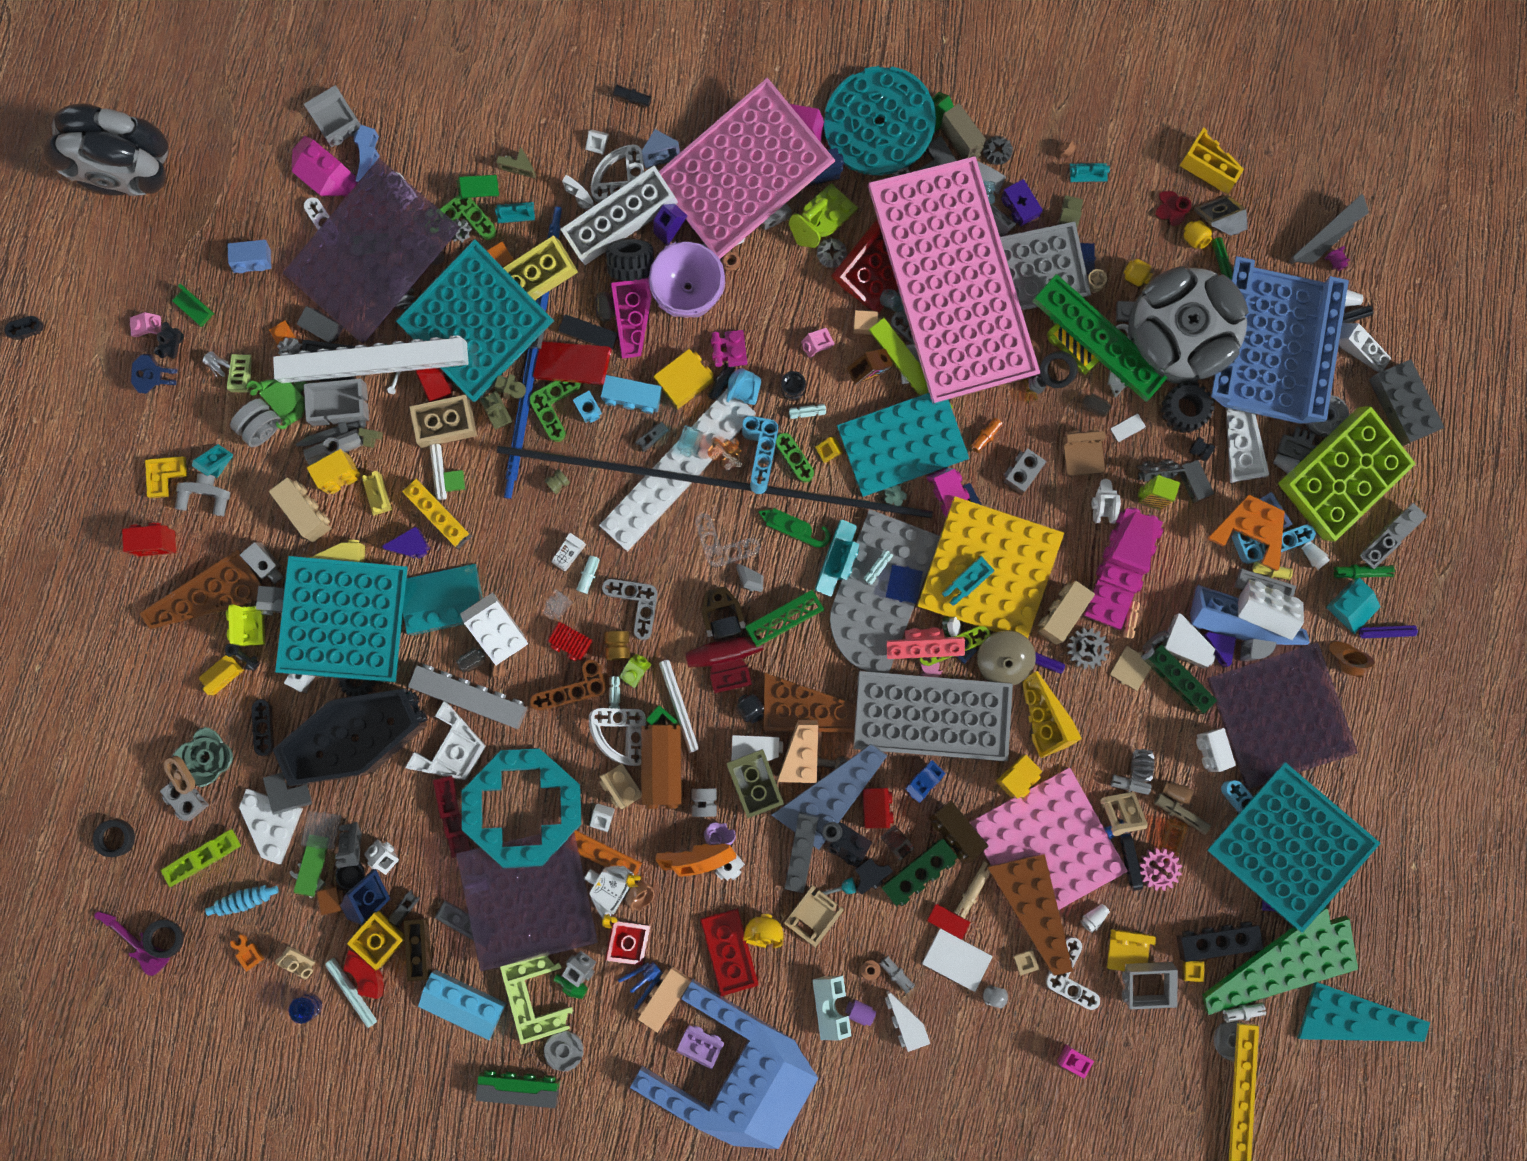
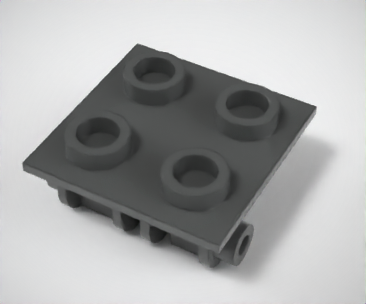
(1165, 468)

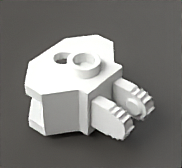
(1106, 502)

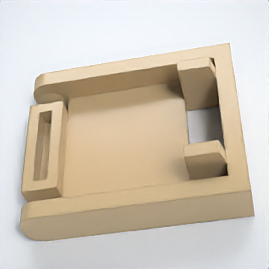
(816, 912)

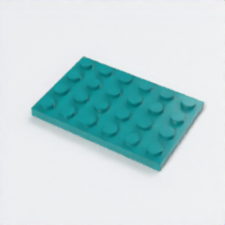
(902, 443)

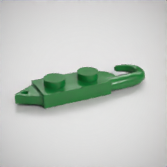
(793, 527)

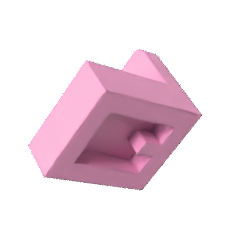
(817, 342)

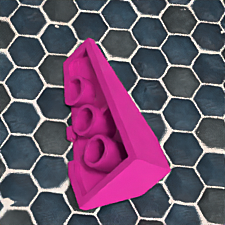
(632, 309)

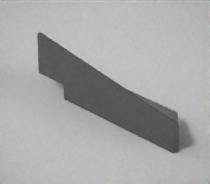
(1332, 232)

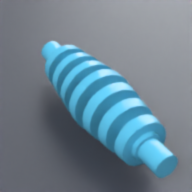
(242, 900)

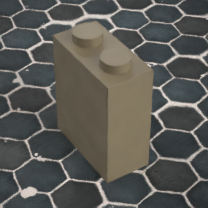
(962, 132)

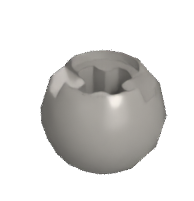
(995, 996)

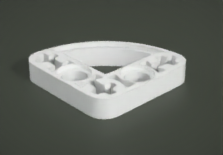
(607, 161)
(631, 727)

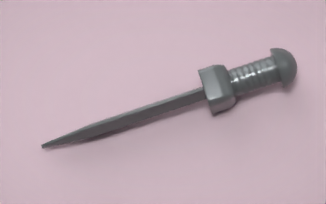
(341, 429)

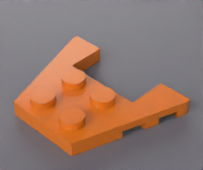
(1258, 521)

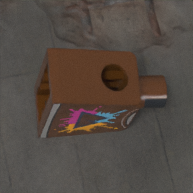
(877, 360)

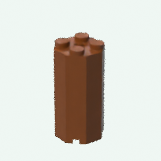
(661, 766)

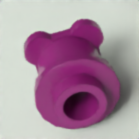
(1338, 259)

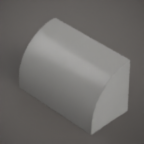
(1256, 649)

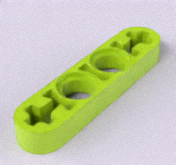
(978, 642)

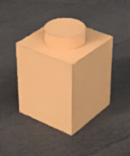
(864, 321)

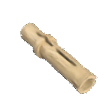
(973, 891)

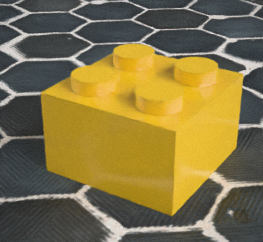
(334, 472)
(377, 940)

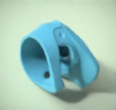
(743, 386)

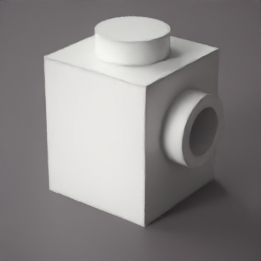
(299, 682)

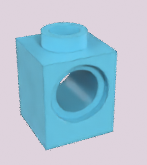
(587, 399)

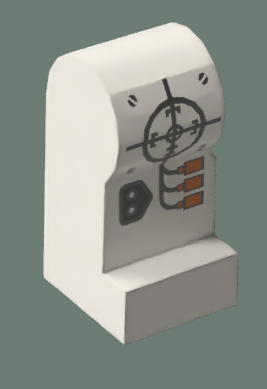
(568, 552)

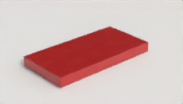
(572, 363)
(729, 952)

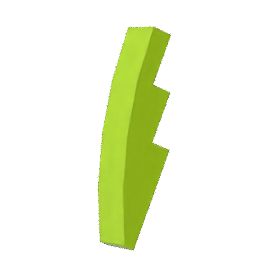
(200, 858)

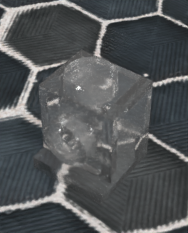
(557, 605)

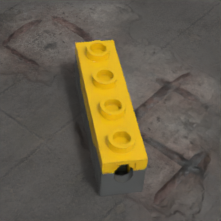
(437, 513)

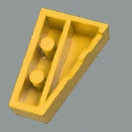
(1211, 163)

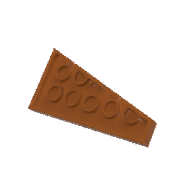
(213, 590)
(789, 702)
(1031, 896)

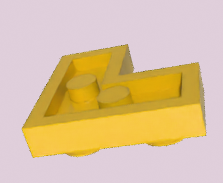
(158, 473)

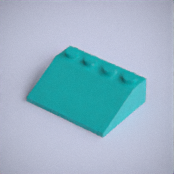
(438, 599)

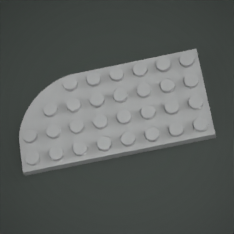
(860, 613)

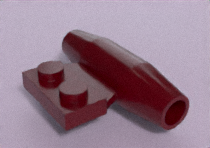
(726, 660)

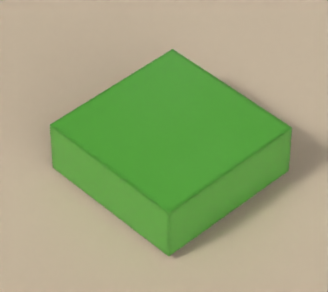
(454, 481)

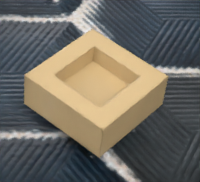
(1026, 962)

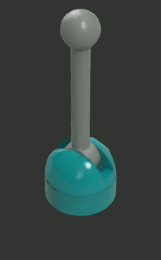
(848, 887)

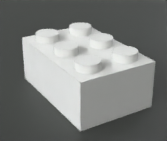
(1271, 609)
(494, 628)

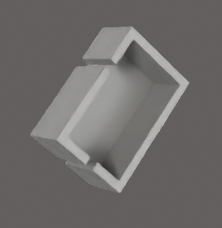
(336, 402)

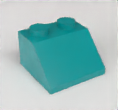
(1354, 605)

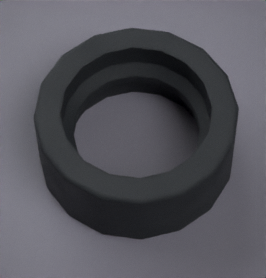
(1058, 355)
(98, 838)
(147, 936)

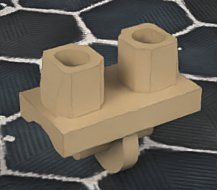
(296, 962)

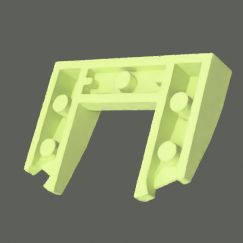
(527, 1025)

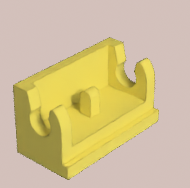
(376, 493)

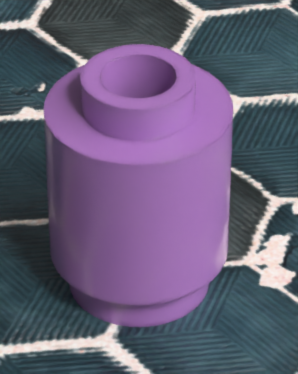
(860, 1013)

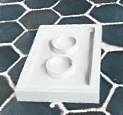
(957, 959)

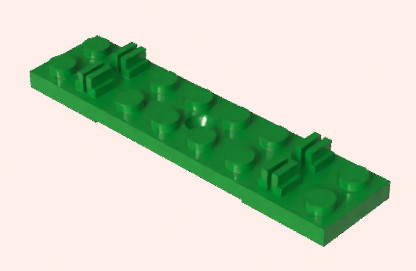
(1085, 326)

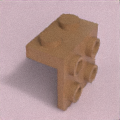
(1084, 452)

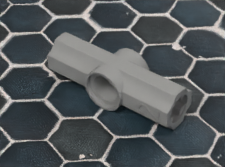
(345, 442)

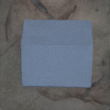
(659, 149)

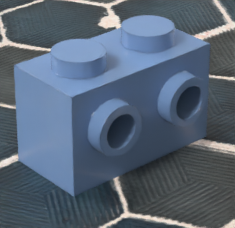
(249, 256)

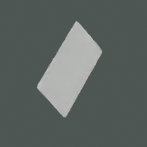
(1128, 427)

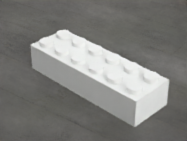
(618, 215)

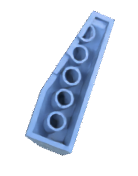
(1219, 614)

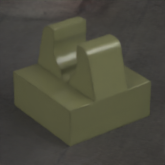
(370, 437)

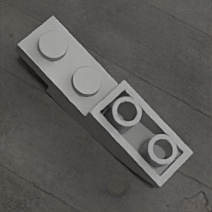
(1391, 535)

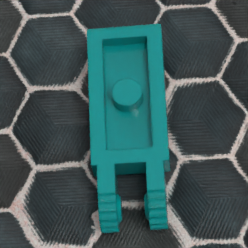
(969, 579)

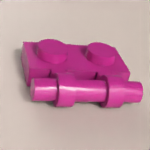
(735, 347)

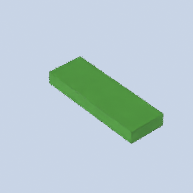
(310, 871)

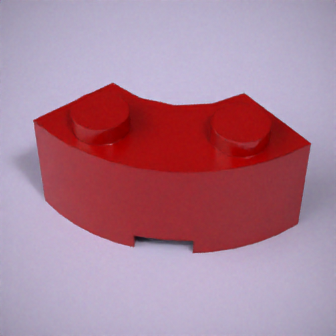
(368, 979)

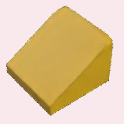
(829, 449)

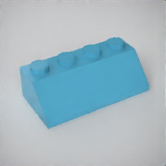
(461, 1004)

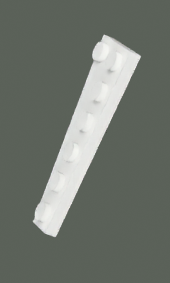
(1244, 446)

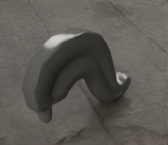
(1149, 646)

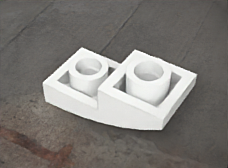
(582, 196)

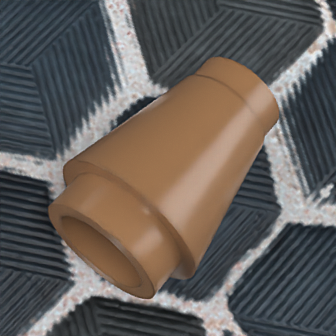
(1178, 792)

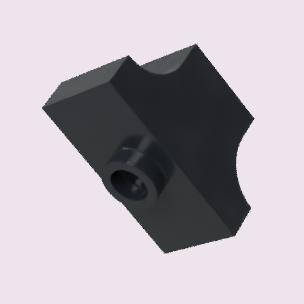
(871, 875)

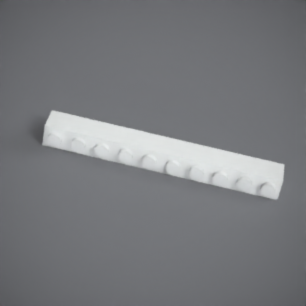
(370, 360)

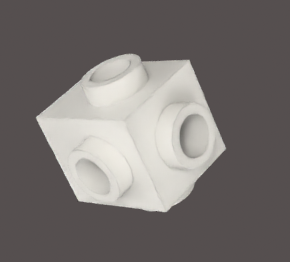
(381, 856)
(731, 873)

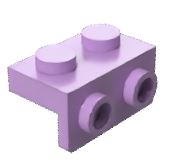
(700, 1046)

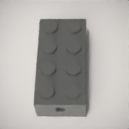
(1406, 403)

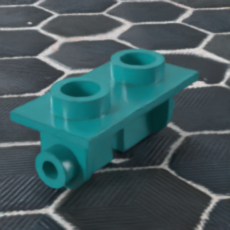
(1089, 172)
(515, 212)

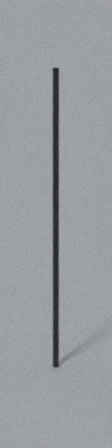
(712, 481)

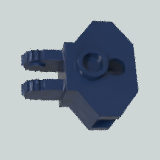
(151, 374)

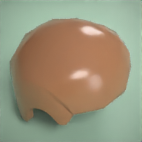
(640, 896)

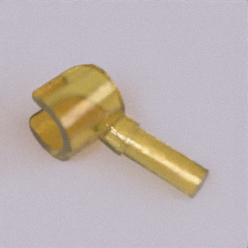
(1026, 381)

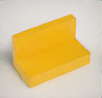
(220, 675)

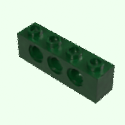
(1180, 680)
(892, 886)

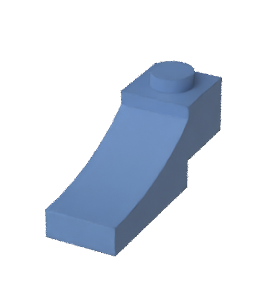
(366, 140)

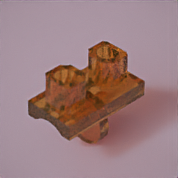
(731, 458)

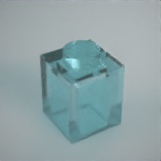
(689, 441)

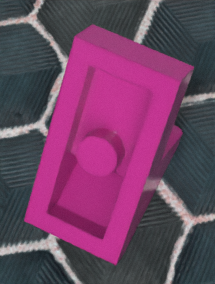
(1075, 1061)

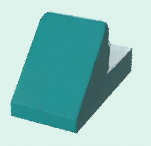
(213, 461)

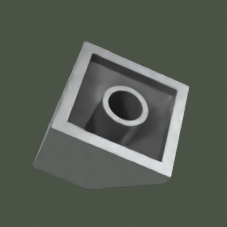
(1224, 215)

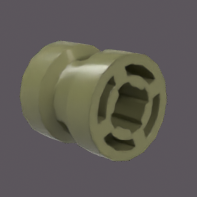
(557, 481)

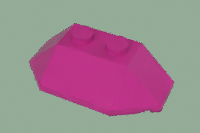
(321, 169)

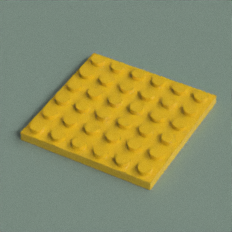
(1012, 546)

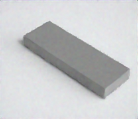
(1244, 576)

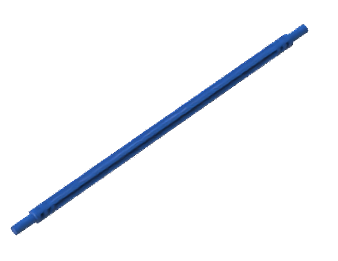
(528, 380)

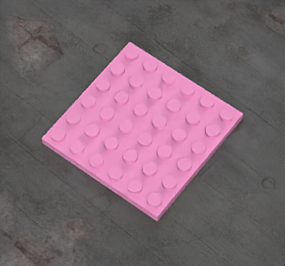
(1057, 823)

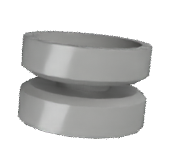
(255, 422)

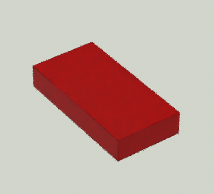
(948, 921)

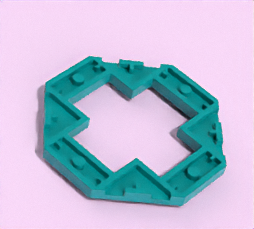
(491, 780)

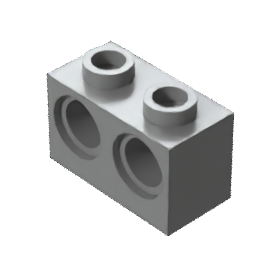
(1027, 473)
(179, 803)

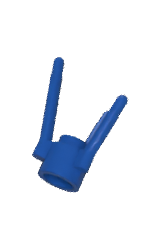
(651, 972)

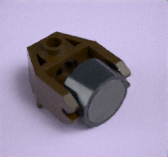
(723, 627)

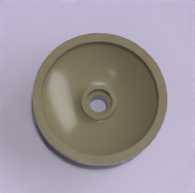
(1003, 647)

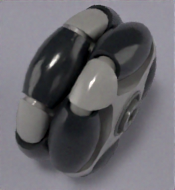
(107, 150)

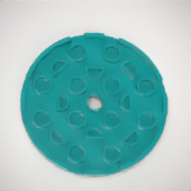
(884, 146)

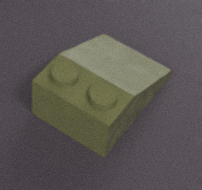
(755, 783)

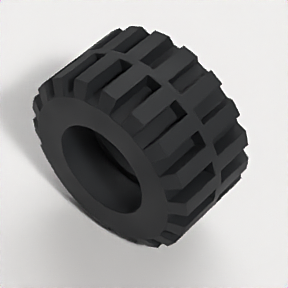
(629, 259)
(1198, 397)

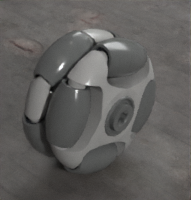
(1193, 311)

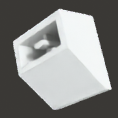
(1215, 750)

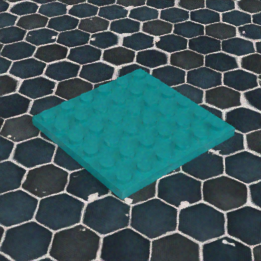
(483, 307)
(341, 619)
(1293, 847)

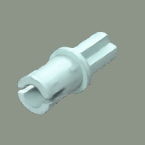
(588, 574)

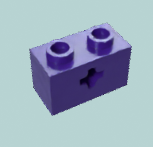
(1021, 193)

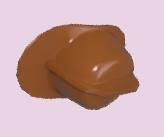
(1351, 659)

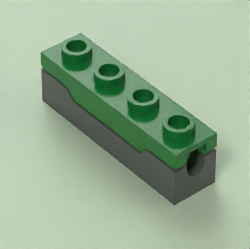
(518, 1090)

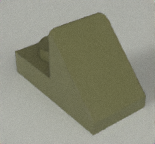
(520, 166)
(1070, 210)

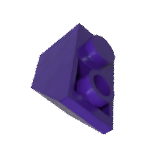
(668, 222)

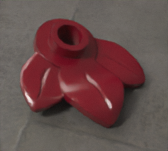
(1170, 207)

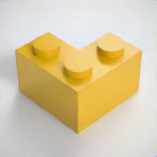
(1018, 777)

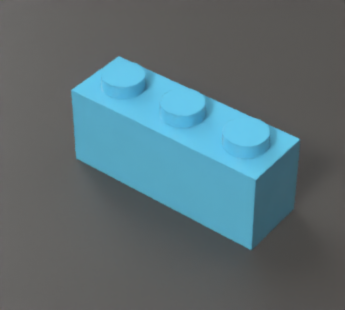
(631, 394)

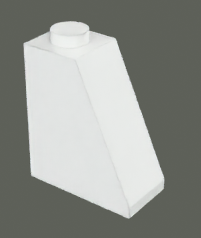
(1188, 643)
(748, 744)

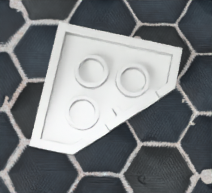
(269, 831)

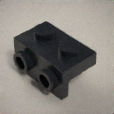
(850, 847)

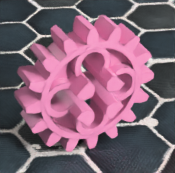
(1161, 879)

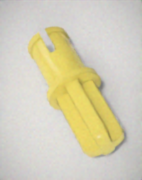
(1284, 573)

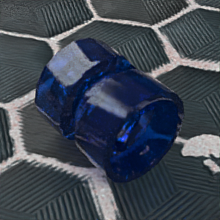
(305, 1008)

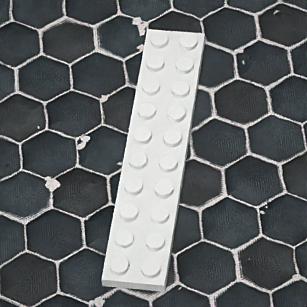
(655, 494)

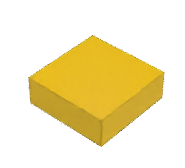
(1193, 971)

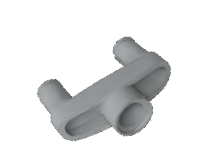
(205, 486)

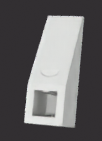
(1362, 346)
(911, 1027)

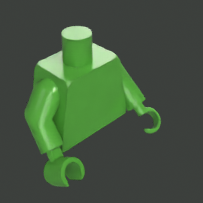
(283, 398)

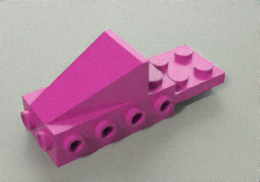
(1123, 566)

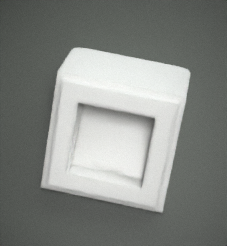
(597, 141)
(602, 817)

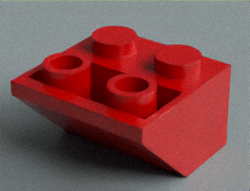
(876, 808)

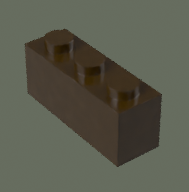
(958, 832)
(417, 949)

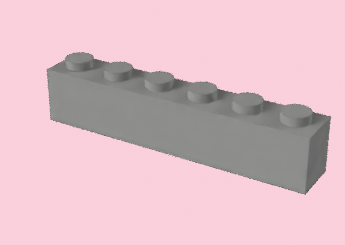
(468, 697)

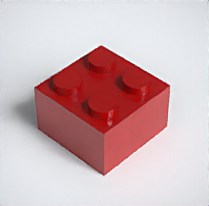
(148, 540)

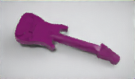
(149, 964)

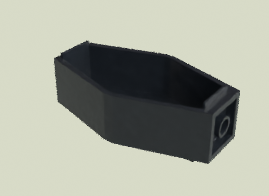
(332, 733)

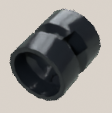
(793, 386)

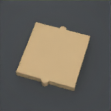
(1130, 668)

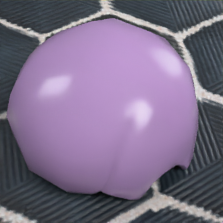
(719, 833)

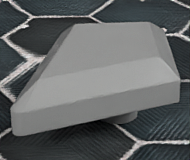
(750, 578)

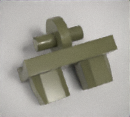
(510, 387)
(496, 410)

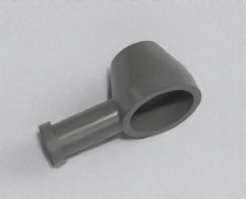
(831, 763)

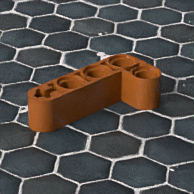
(567, 690)

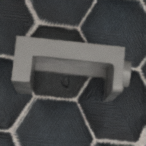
(333, 116)

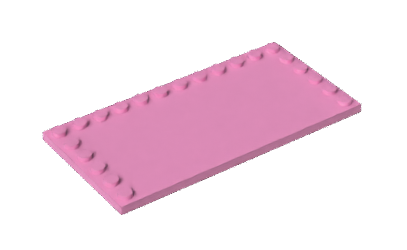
(953, 279)

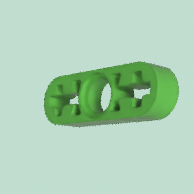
(783, 449)

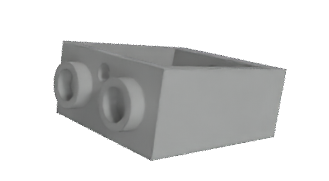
(1168, 1000)

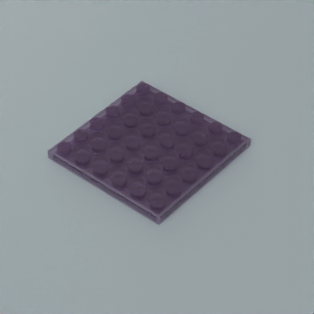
(1282, 714)
(526, 909)

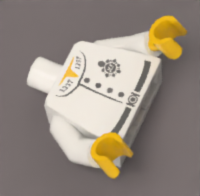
(610, 890)

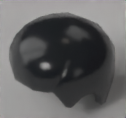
(349, 876)

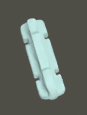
(807, 411)
(878, 567)
(614, 692)

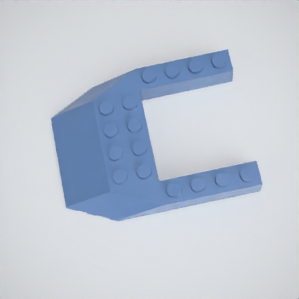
(759, 1092)

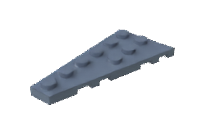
(833, 793)

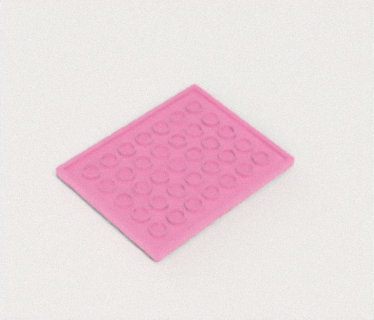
(745, 168)

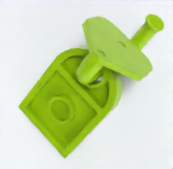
(827, 210)

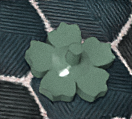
(894, 496)

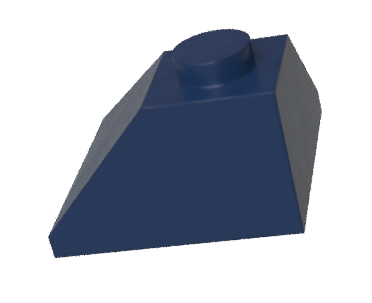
(365, 898)

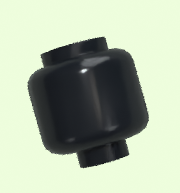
(750, 708)

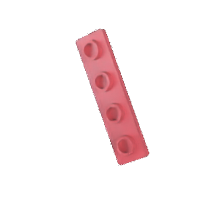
(925, 643)

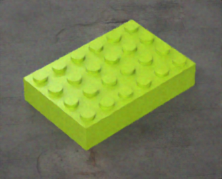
(1347, 473)

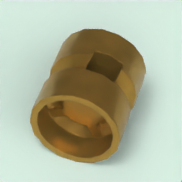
(617, 645)

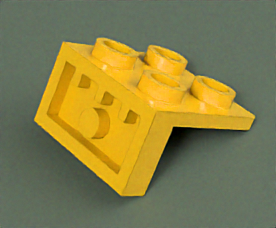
(1128, 948)

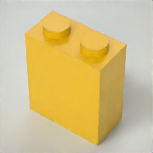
(684, 378)

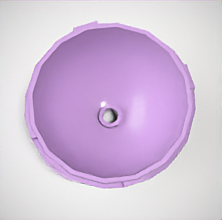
(686, 265)

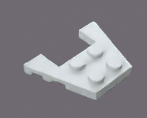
(457, 753)

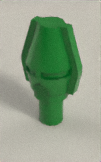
(570, 989)

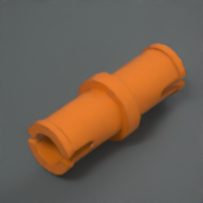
(986, 435)

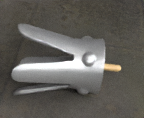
(212, 361)

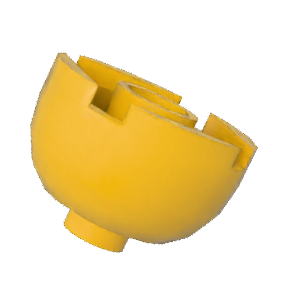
(764, 931)

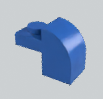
(925, 781)

